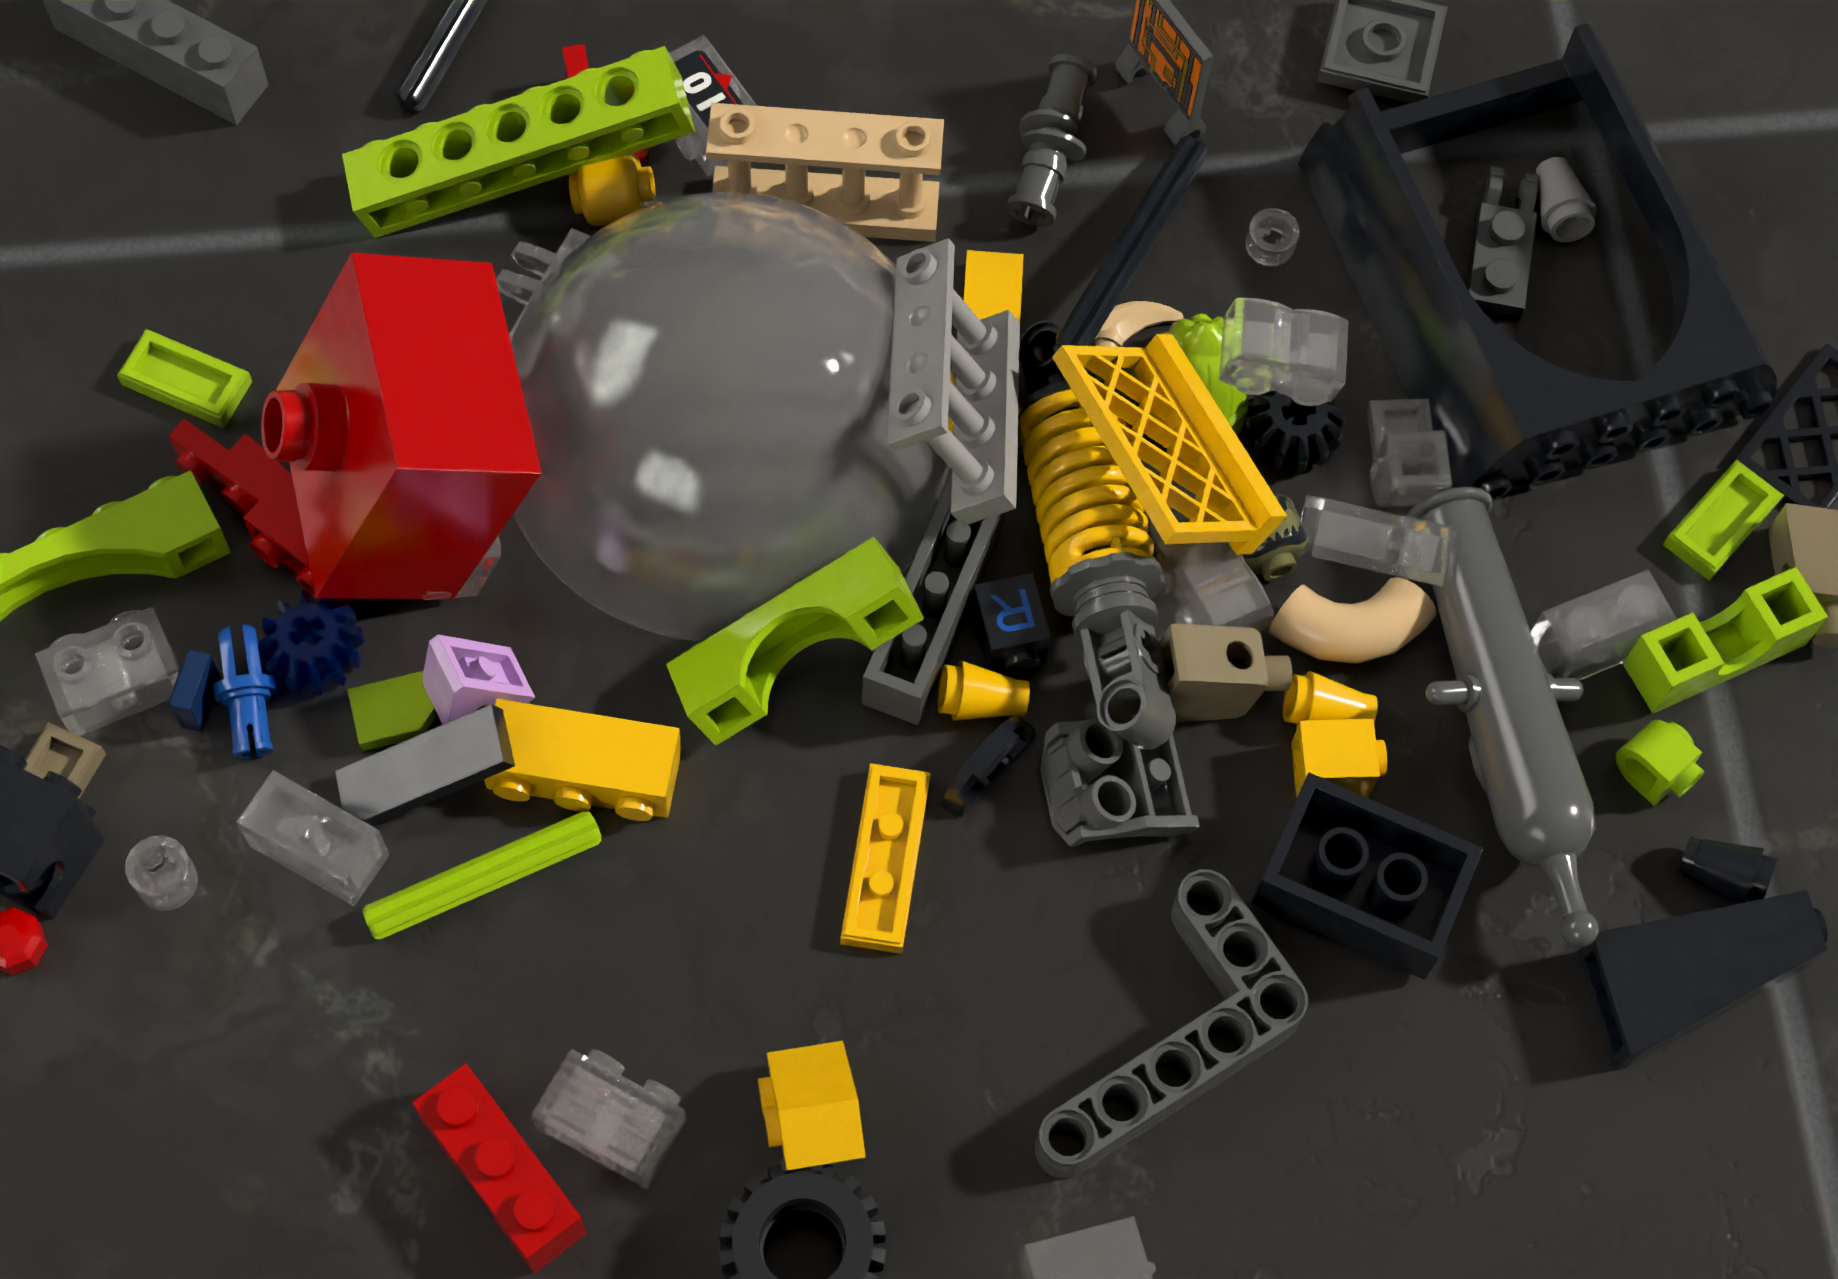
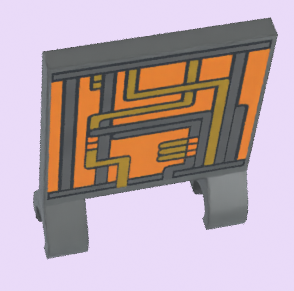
(1175, 58)

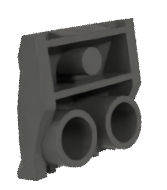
(1109, 787)

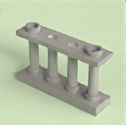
(985, 387)

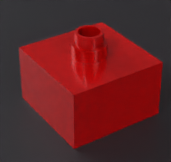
(403, 428)

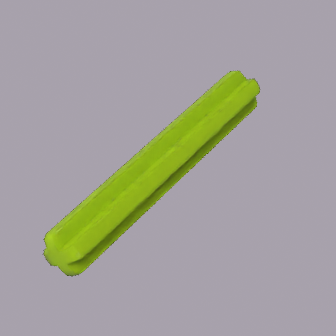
(481, 875)

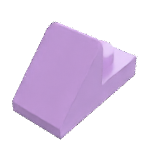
(471, 674)

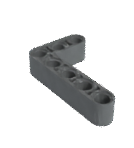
(1190, 1045)

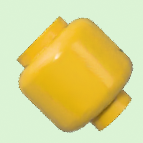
(611, 189)

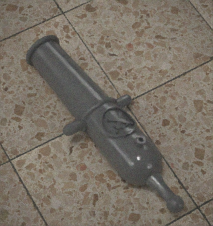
(1511, 707)

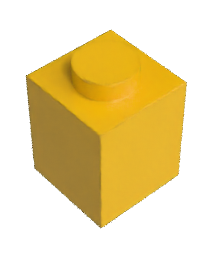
(1340, 753)

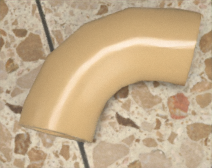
(1354, 630)

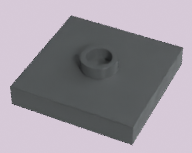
(1383, 47)

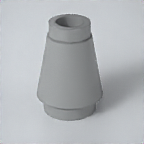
(1564, 203)

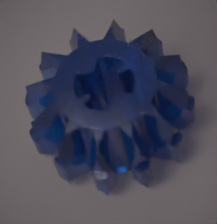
(295, 658)

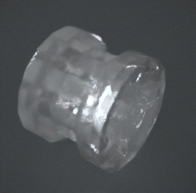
(169, 885)

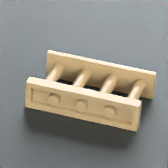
(833, 139)

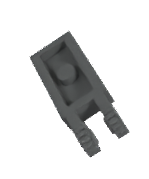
(1503, 247)

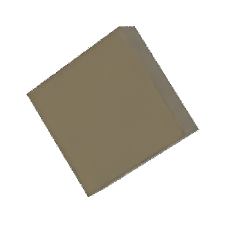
(66, 755)

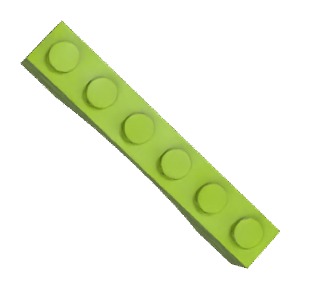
(152, 533)

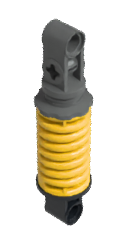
(1094, 548)

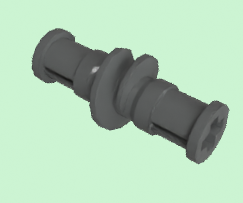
(1051, 139)

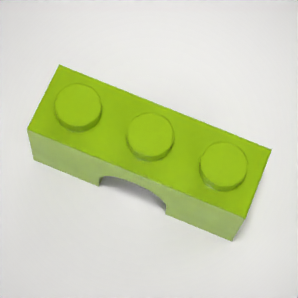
(1698, 655)

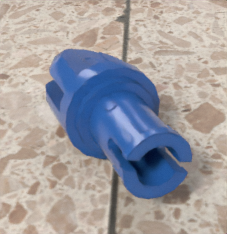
(245, 695)

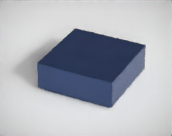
(193, 690)

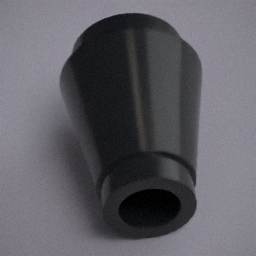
(1729, 868)

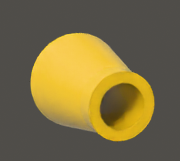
(980, 693)
(1324, 699)

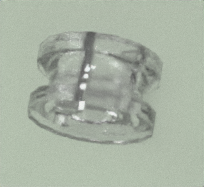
(1264, 222)

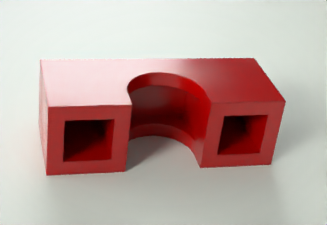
(500, 1168)

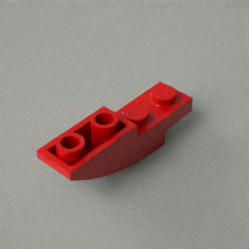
(253, 489)

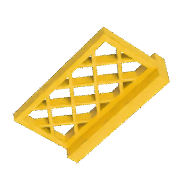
(1201, 446)

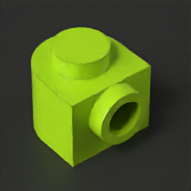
(1660, 761)

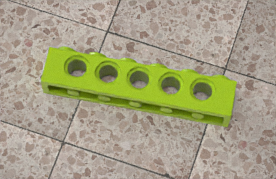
(546, 147)

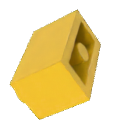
(812, 1106)

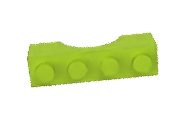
(731, 673)

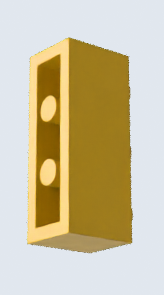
(589, 761)

